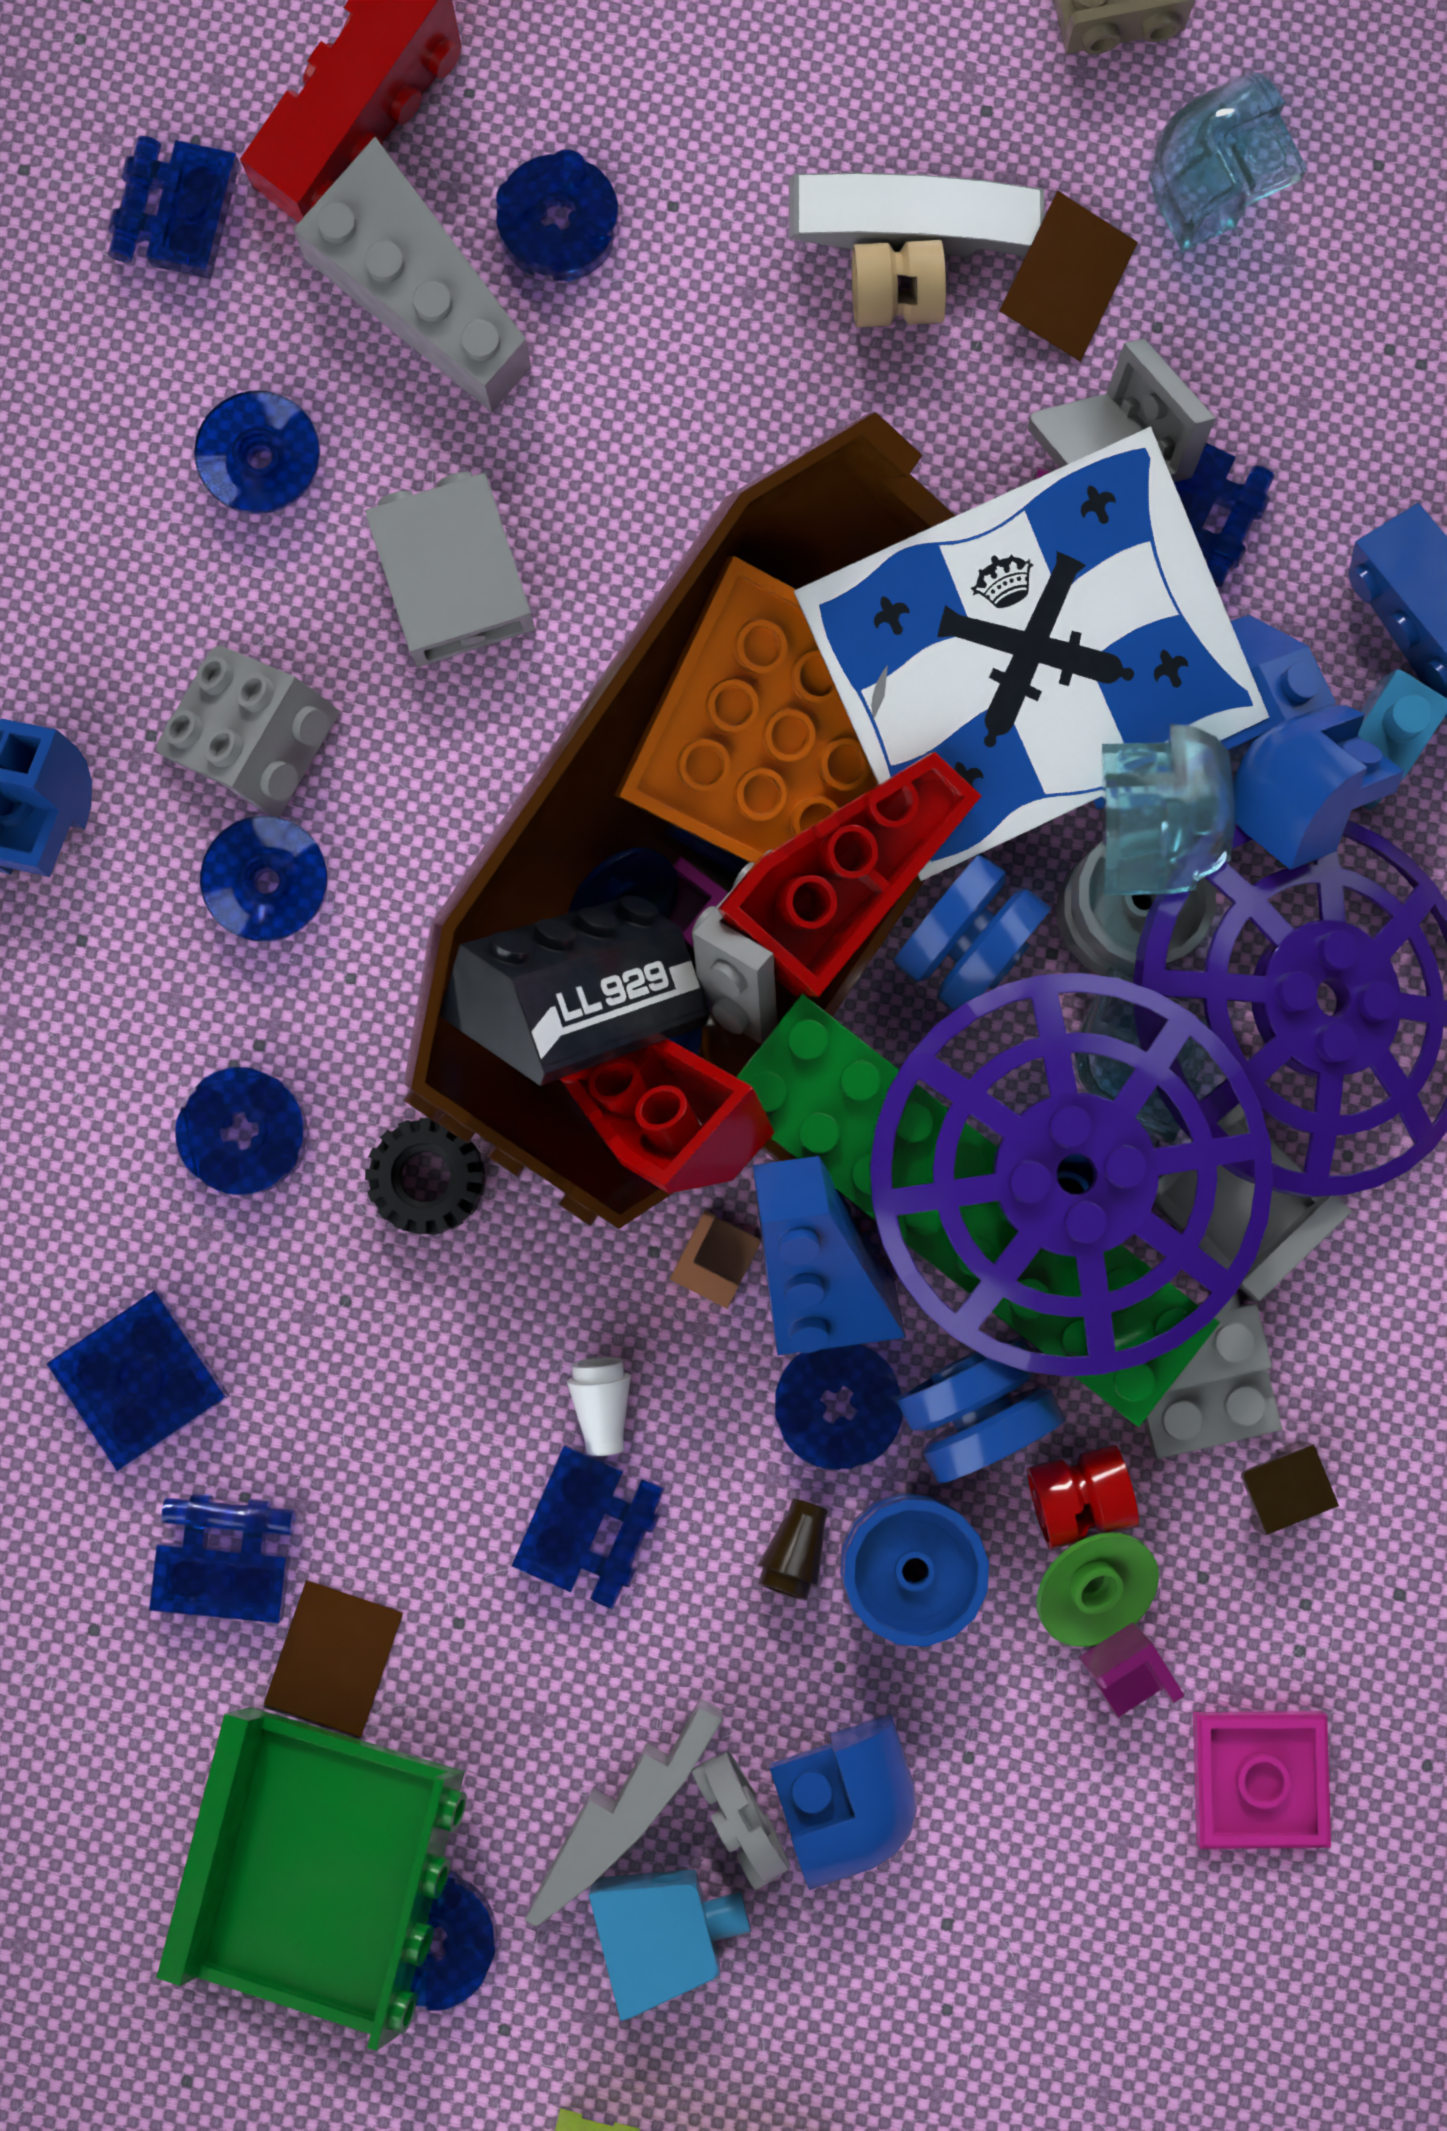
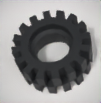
(387, 1186)

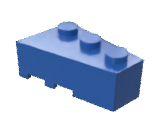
(818, 1263)

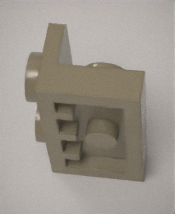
(1103, 24)

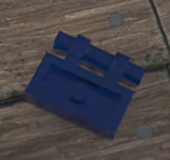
(190, 211)
(1245, 502)
(569, 1519)
(221, 1580)

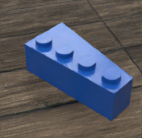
(1405, 581)

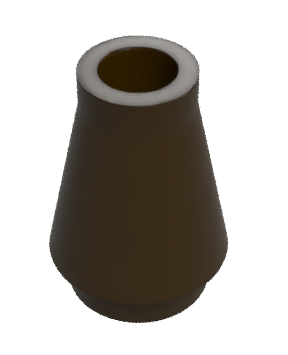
(795, 1552)

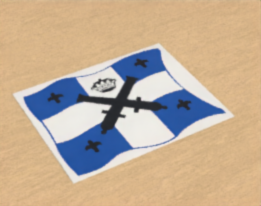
(1035, 640)

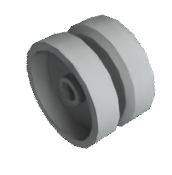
(1107, 928)

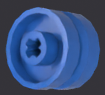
(971, 935)
(983, 1416)
(892, 1603)

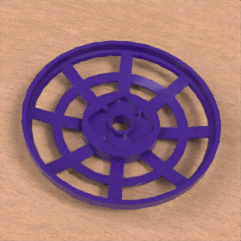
(1288, 1010)
(1026, 1174)

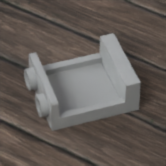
(449, 568)
(1292, 1228)

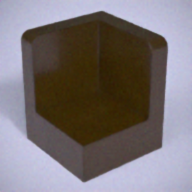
(1288, 1488)

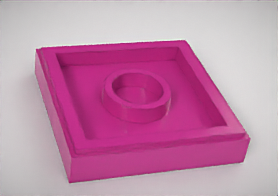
(1261, 1779)

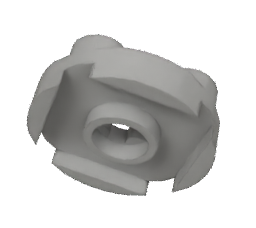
(741, 1819)

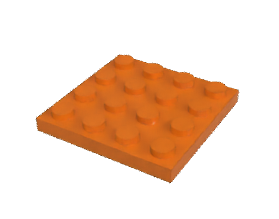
(747, 726)

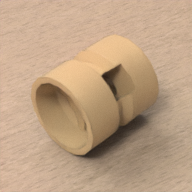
(876, 283)

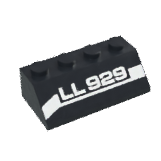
(576, 988)

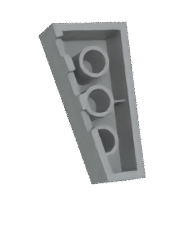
(405, 270)

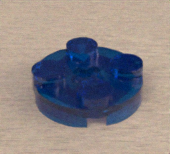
(559, 181)
(212, 1111)
(844, 1441)
(468, 1947)

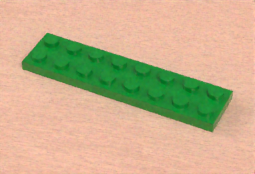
(824, 1100)

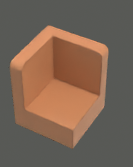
(715, 1259)

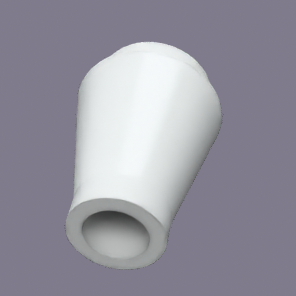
(600, 1401)

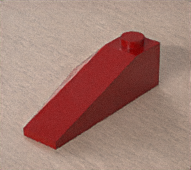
(841, 876)
(672, 1116)

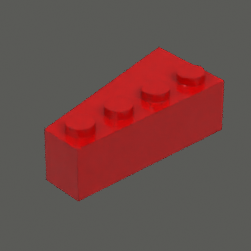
(350, 96)

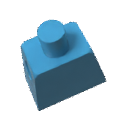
(1401, 719)
(661, 1935)

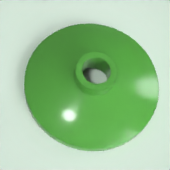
(1097, 1589)

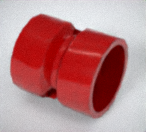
(1083, 1496)

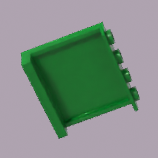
(314, 1872)

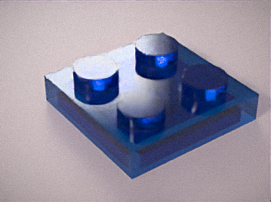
(138, 1380)

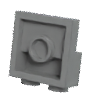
(1221, 1391)

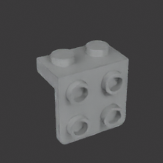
(1139, 396)
(248, 728)
(735, 974)

